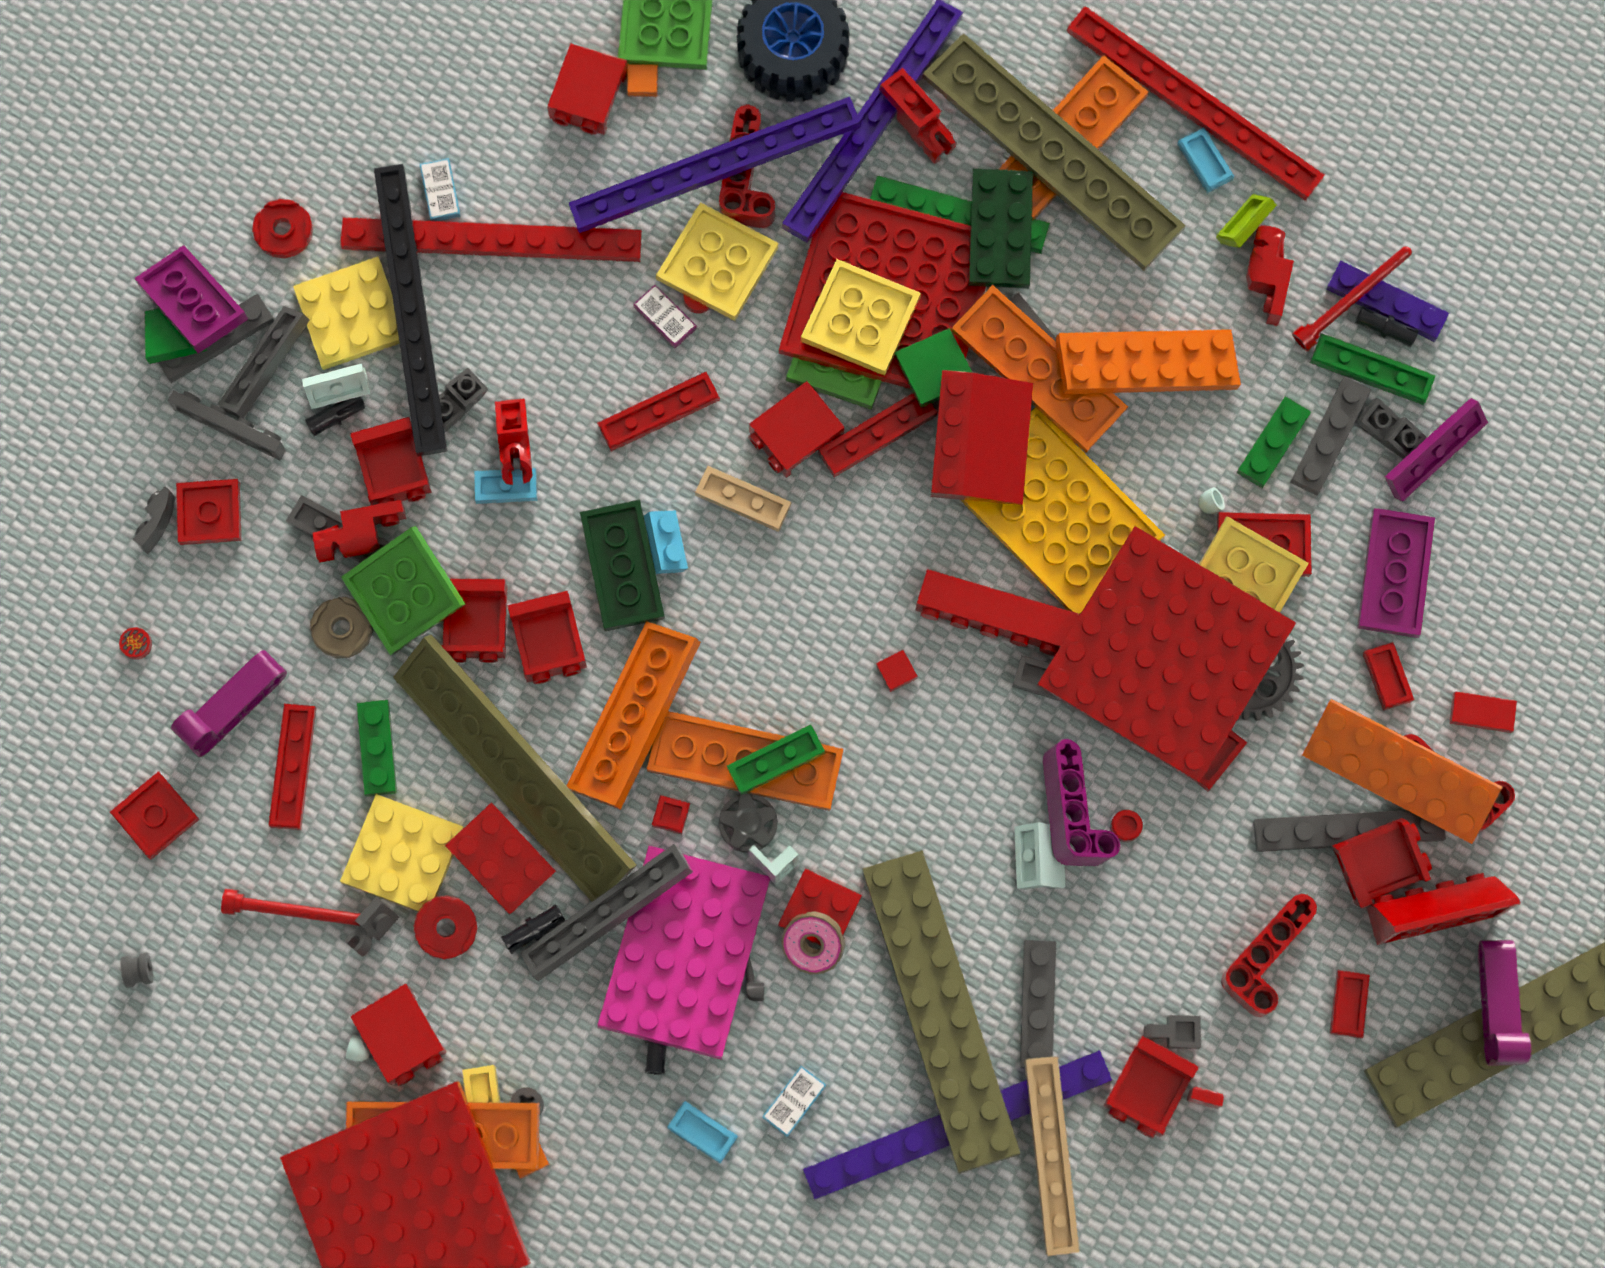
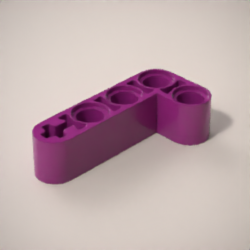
(230, 704)
(1064, 766)
(1501, 1004)

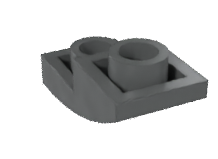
(460, 397)
(1390, 430)
(160, 508)

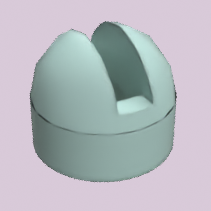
(1211, 501)
(357, 1049)

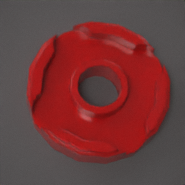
(287, 244)
(445, 908)

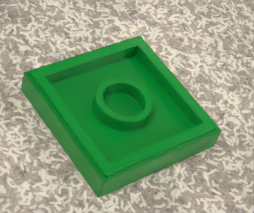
(163, 339)
(924, 363)

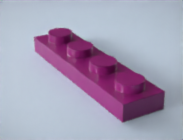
(1436, 449)

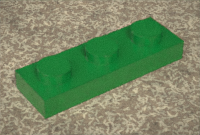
(1273, 442)
(376, 748)
(775, 759)

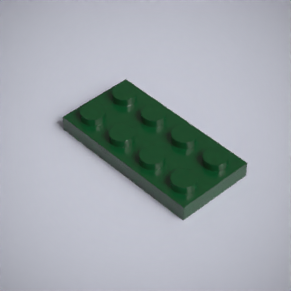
(1000, 228)
(622, 565)

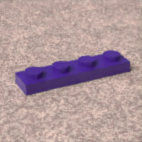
(1390, 300)

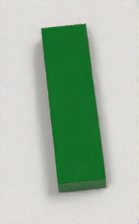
(1372, 369)

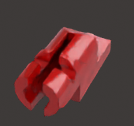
(918, 115)
(1270, 271)
(513, 438)
(358, 531)

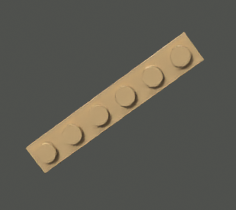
(1051, 1156)

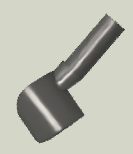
(755, 991)

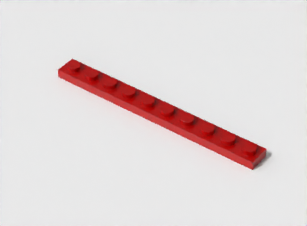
(1196, 103)
(501, 240)

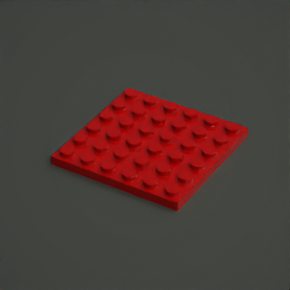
(899, 246)
(1166, 654)
(406, 1191)

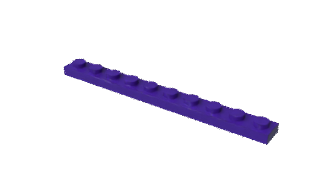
(874, 119)
(714, 164)
(930, 1135)

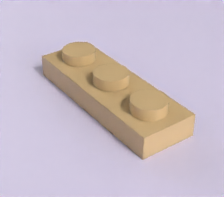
(743, 498)

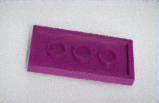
(191, 299)
(1396, 573)

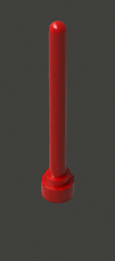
(1307, 335)
(235, 902)

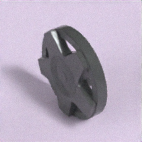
(748, 822)

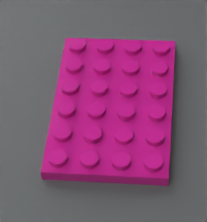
(686, 959)

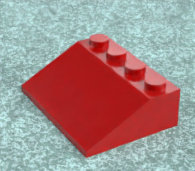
(981, 438)
(1440, 908)

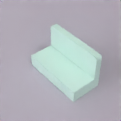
(336, 386)
(1035, 858)
(779, 867)

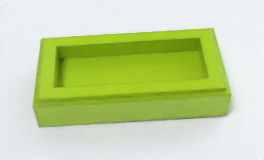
(1246, 221)

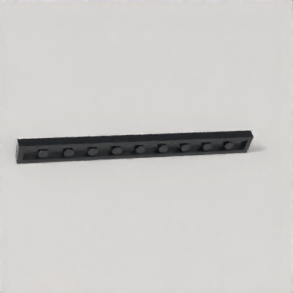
(410, 310)

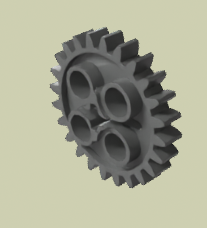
(1281, 685)

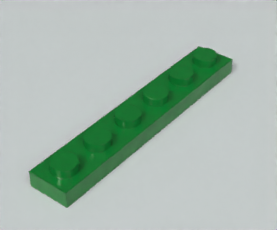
(941, 206)

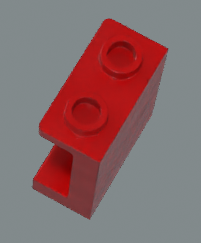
(586, 89)
(794, 429)
(391, 463)
(481, 624)
(547, 637)
(1382, 861)
(399, 1035)
(1150, 1087)

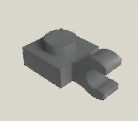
(373, 922)
(1180, 1031)

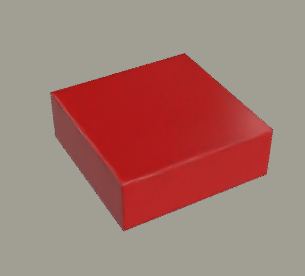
(896, 670)
(671, 814)
(1205, 1097)

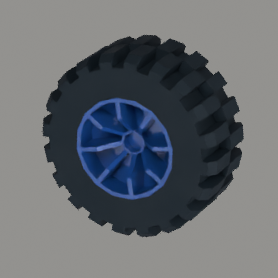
(793, 46)

